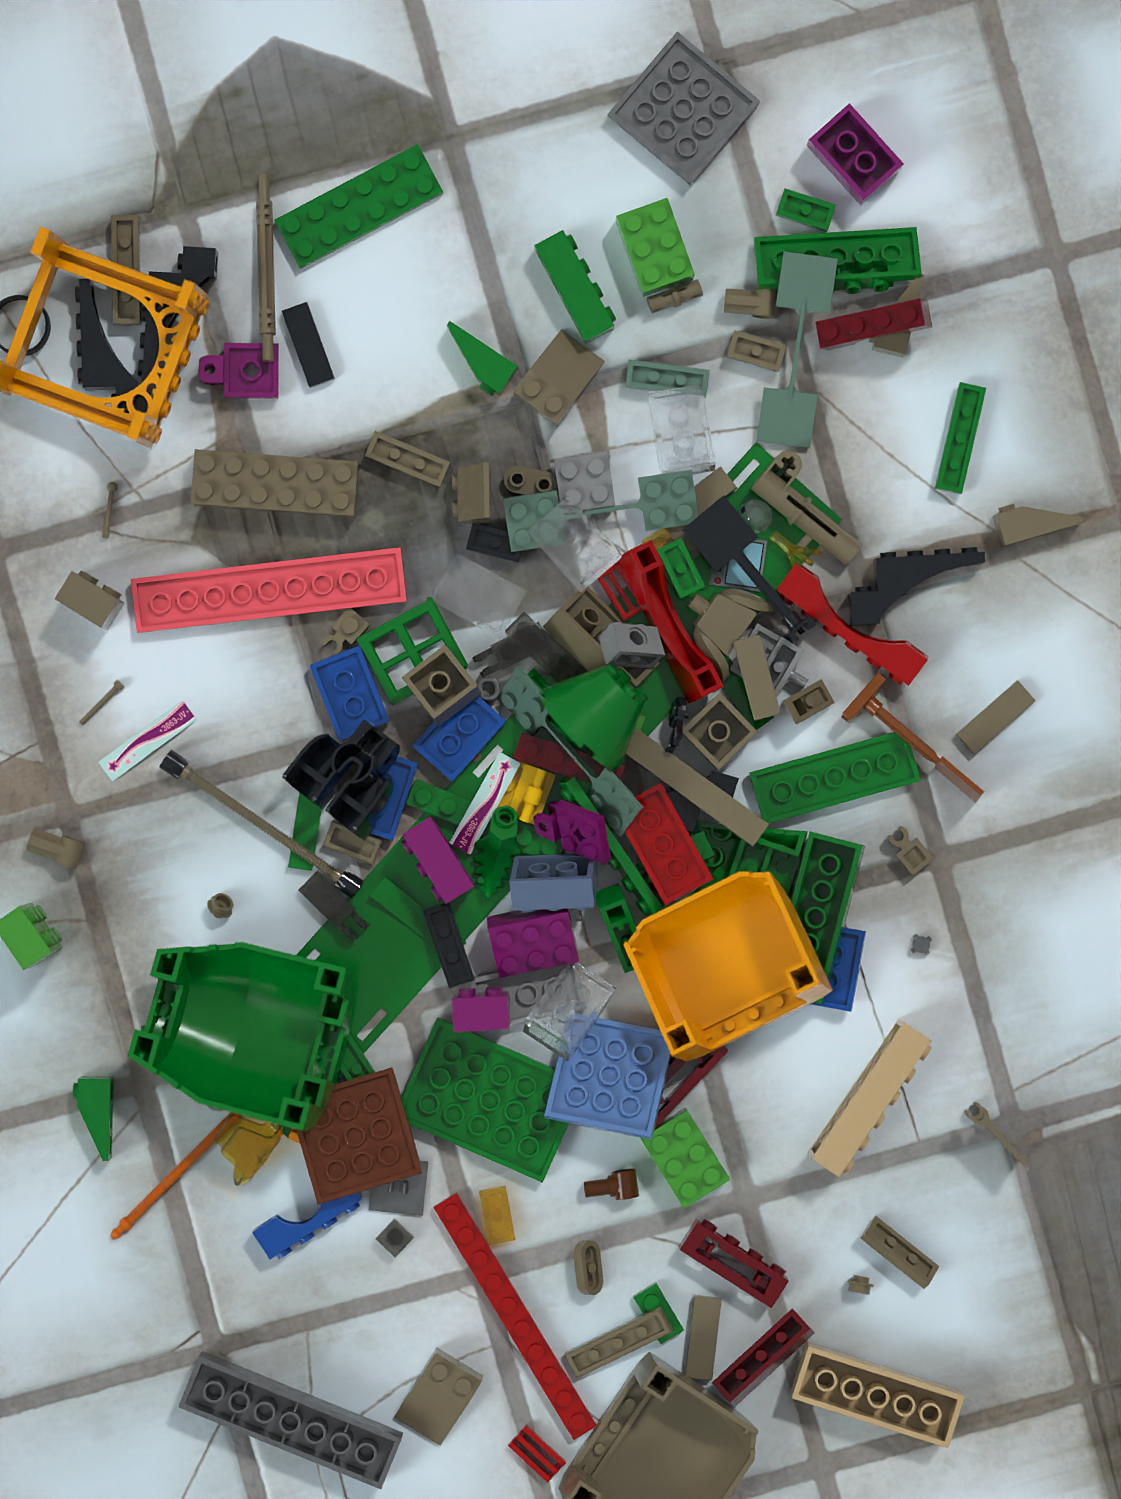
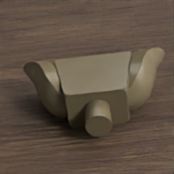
(724, 621)

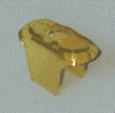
(247, 1145)

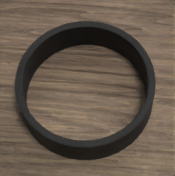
(42, 342)

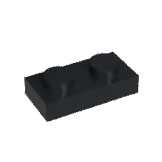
(491, 542)

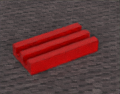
(632, 611)
(553, 1468)

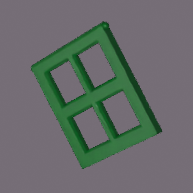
(411, 651)

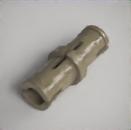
(674, 296)

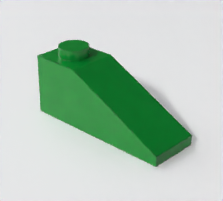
(486, 364)
(617, 920)
(96, 1106)

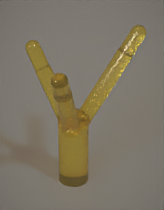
(792, 549)

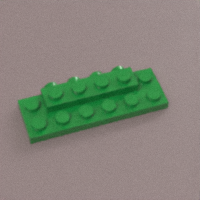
(864, 257)

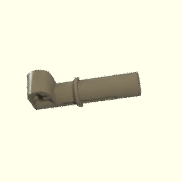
(801, 510)

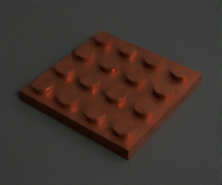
(360, 1139)

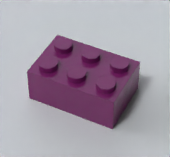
(855, 154)
(437, 860)
(532, 940)
(481, 1010)

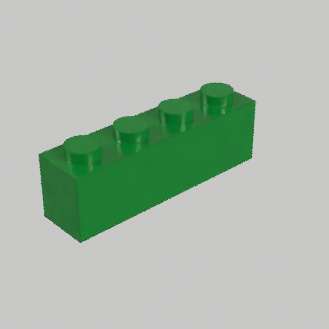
(574, 286)

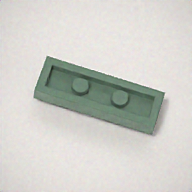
(662, 377)

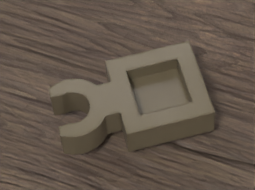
(348, 627)
(912, 854)

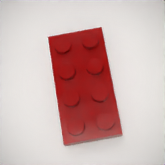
(666, 846)

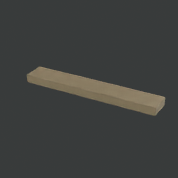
(696, 788)

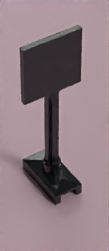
(722, 536)

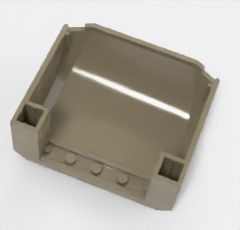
(662, 1442)

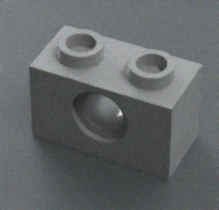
(631, 645)

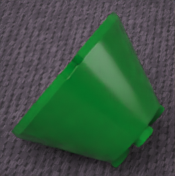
(597, 711)

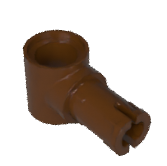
(620, 1184)

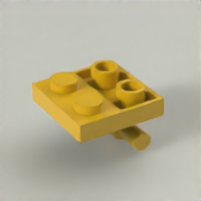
(528, 791)

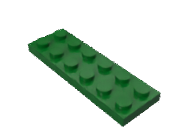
(359, 206)
(834, 777)

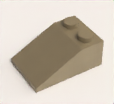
(558, 378)
(473, 494)
(439, 1396)

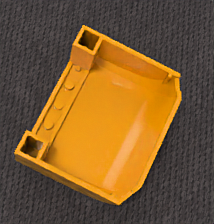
(725, 963)

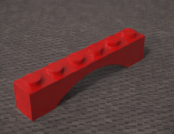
(647, 579)
(896, 656)

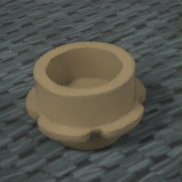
(220, 905)
(860, 1285)

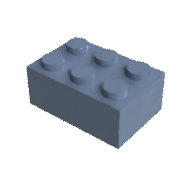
(553, 882)

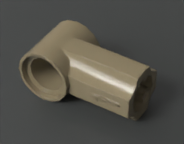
(755, 303)
(61, 849)

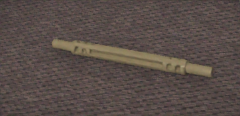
(265, 252)

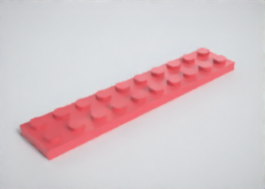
(268, 590)

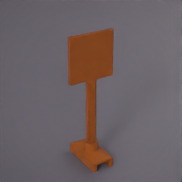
(867, 701)

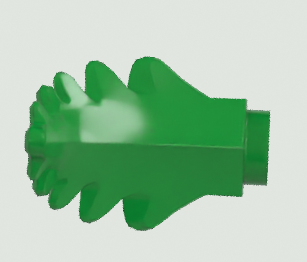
(497, 851)

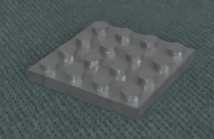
(683, 108)

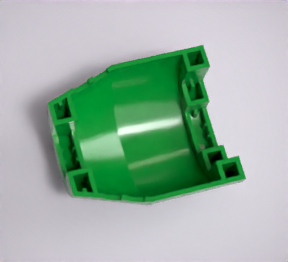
(248, 1030)

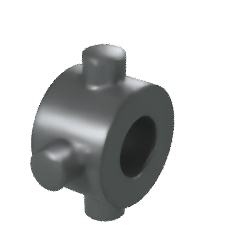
(921, 944)

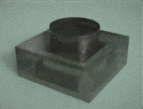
(394, 1237)

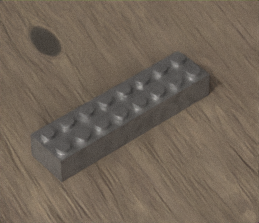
(291, 1419)

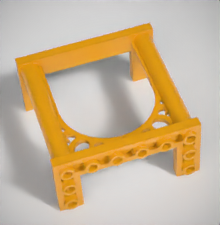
(185, 300)

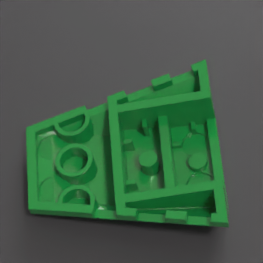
(775, 852)

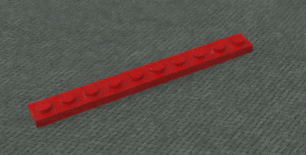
(515, 1316)

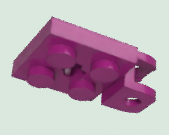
(230, 372)
(577, 827)

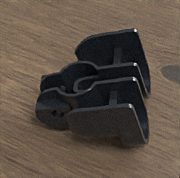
(326, 761)

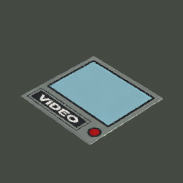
(733, 576)

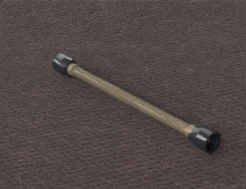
(178, 767)

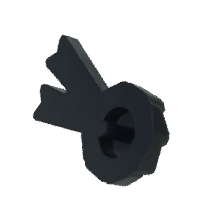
(675, 720)

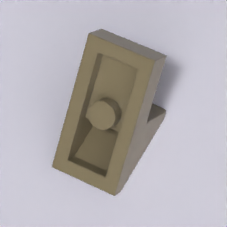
(808, 701)

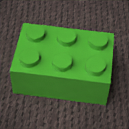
(655, 247)
(29, 935)
(685, 1158)

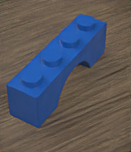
(279, 1234)

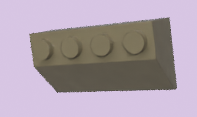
(578, 628)

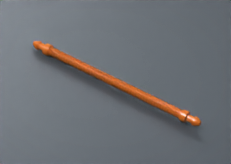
(127, 1222)

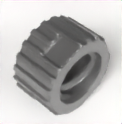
(495, 683)

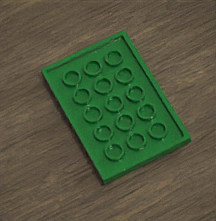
(484, 1100)

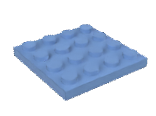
(612, 1080)

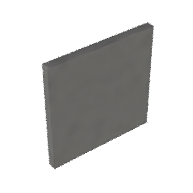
(401, 1196)

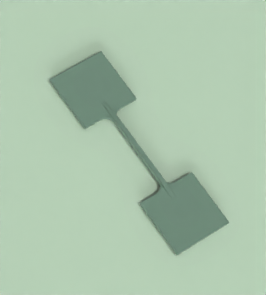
(807, 286)
(664, 500)
(607, 791)

